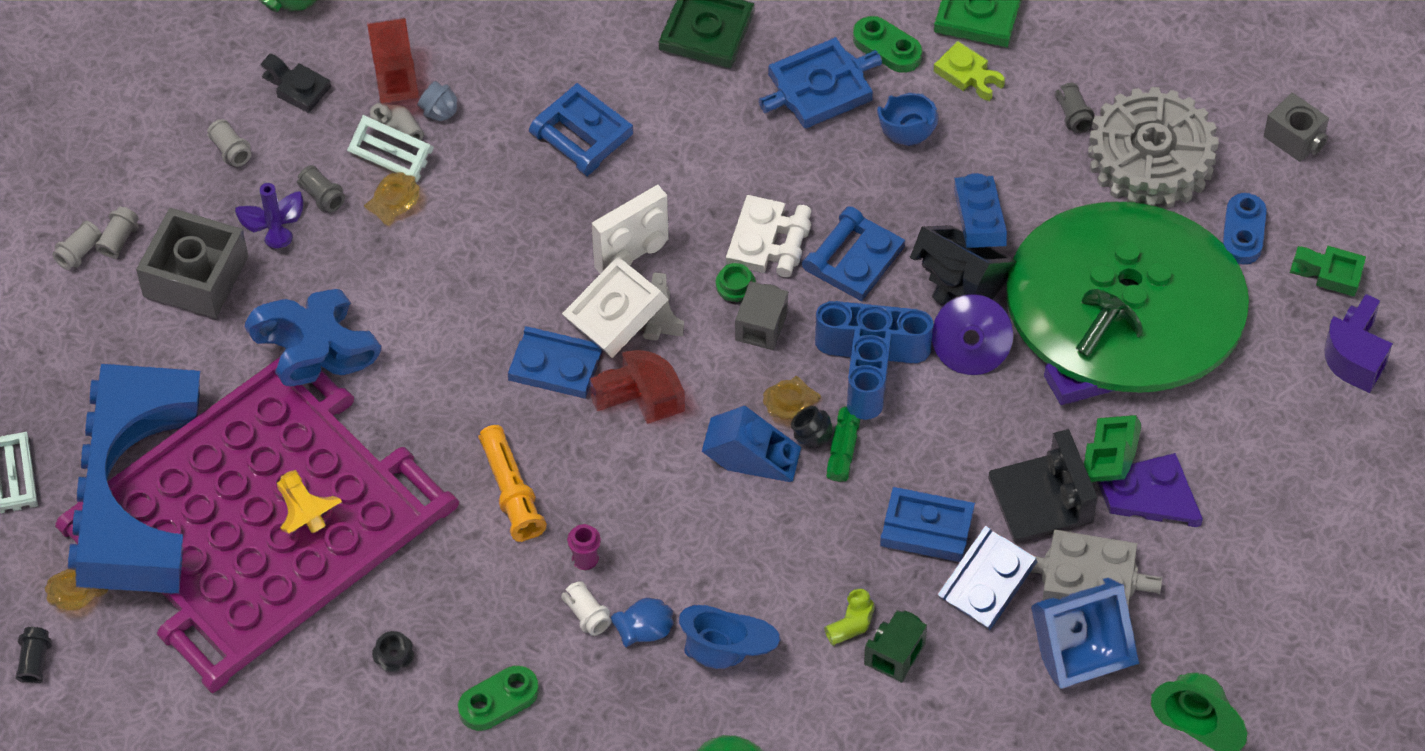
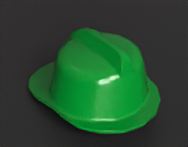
(1200, 709)

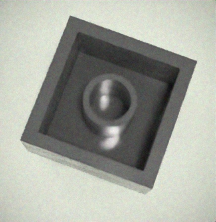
(192, 262)

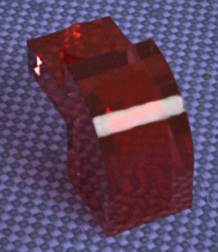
(392, 60)
(643, 378)

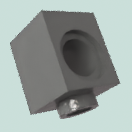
(1297, 127)
(761, 315)

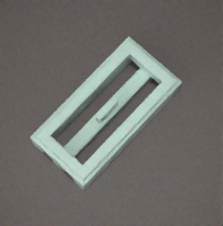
(418, 161)
(16, 500)

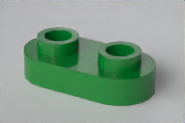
(887, 42)
(500, 698)

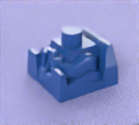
(1085, 633)

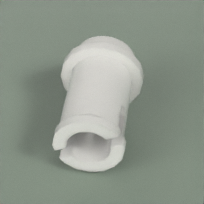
(592, 616)

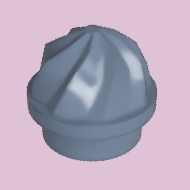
(438, 102)

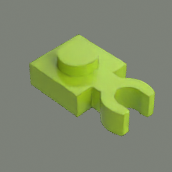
(966, 68)

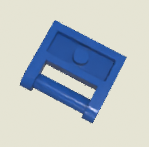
(589, 120)
(863, 262)

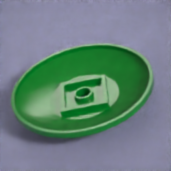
(1186, 296)

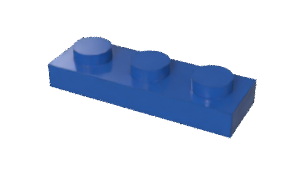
(980, 211)

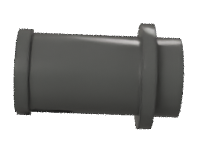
(1078, 115)
(321, 189)

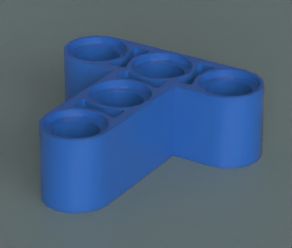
(872, 339)

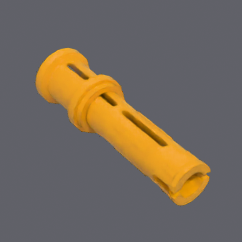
(515, 497)

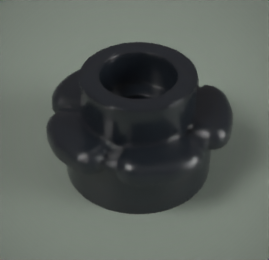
(390, 642)

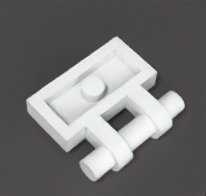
(757, 232)

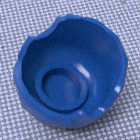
(912, 109)

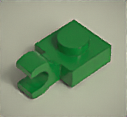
(1335, 269)

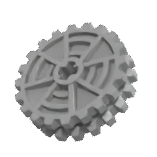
(1153, 147)

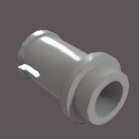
(233, 148)
(121, 224)
(76, 246)

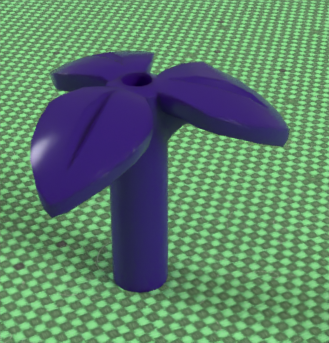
(272, 215)

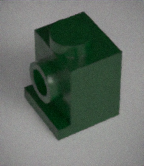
(896, 645)

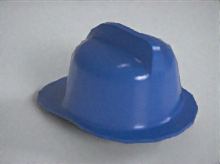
(724, 638)

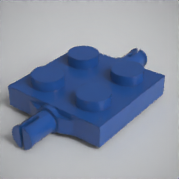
(820, 82)

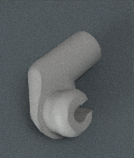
(397, 118)

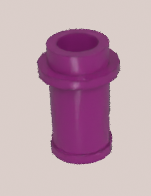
(584, 543)

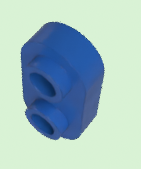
(1245, 225)

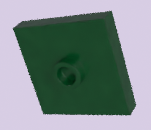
(707, 29)

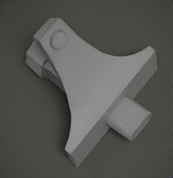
(664, 320)

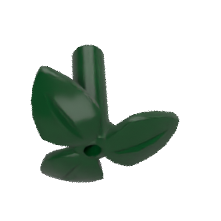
(1111, 309)

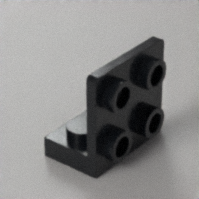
(1045, 492)

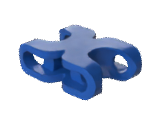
(312, 337)

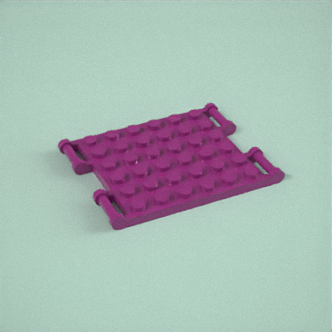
(218, 487)

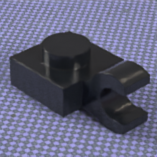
(297, 86)

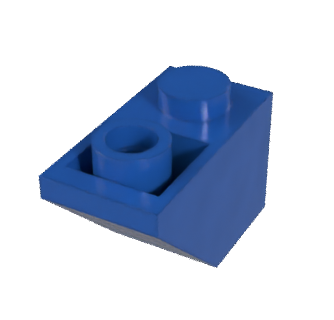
(750, 445)

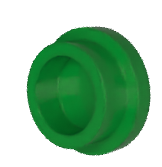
(733, 281)

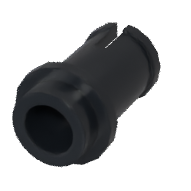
(32, 656)

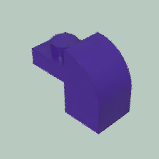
(1352, 350)

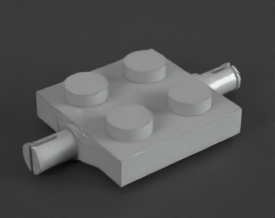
(1083, 562)

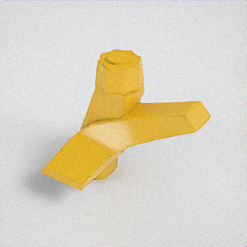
(301, 505)

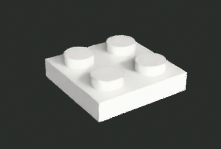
(631, 229)
(615, 306)

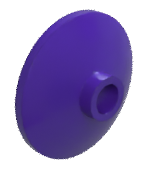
(977, 314)

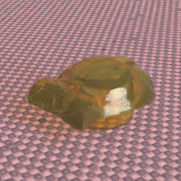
(394, 197)
(788, 398)
(65, 595)

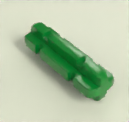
(842, 446)

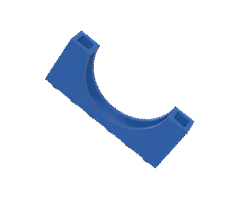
(113, 545)

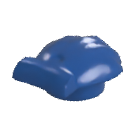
(644, 621)

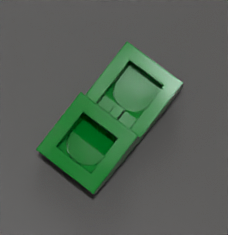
(1113, 448)

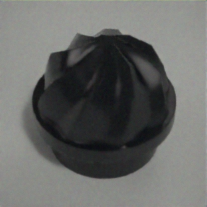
(812, 427)

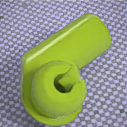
(856, 618)

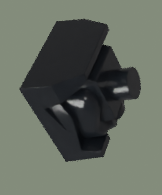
(959, 268)

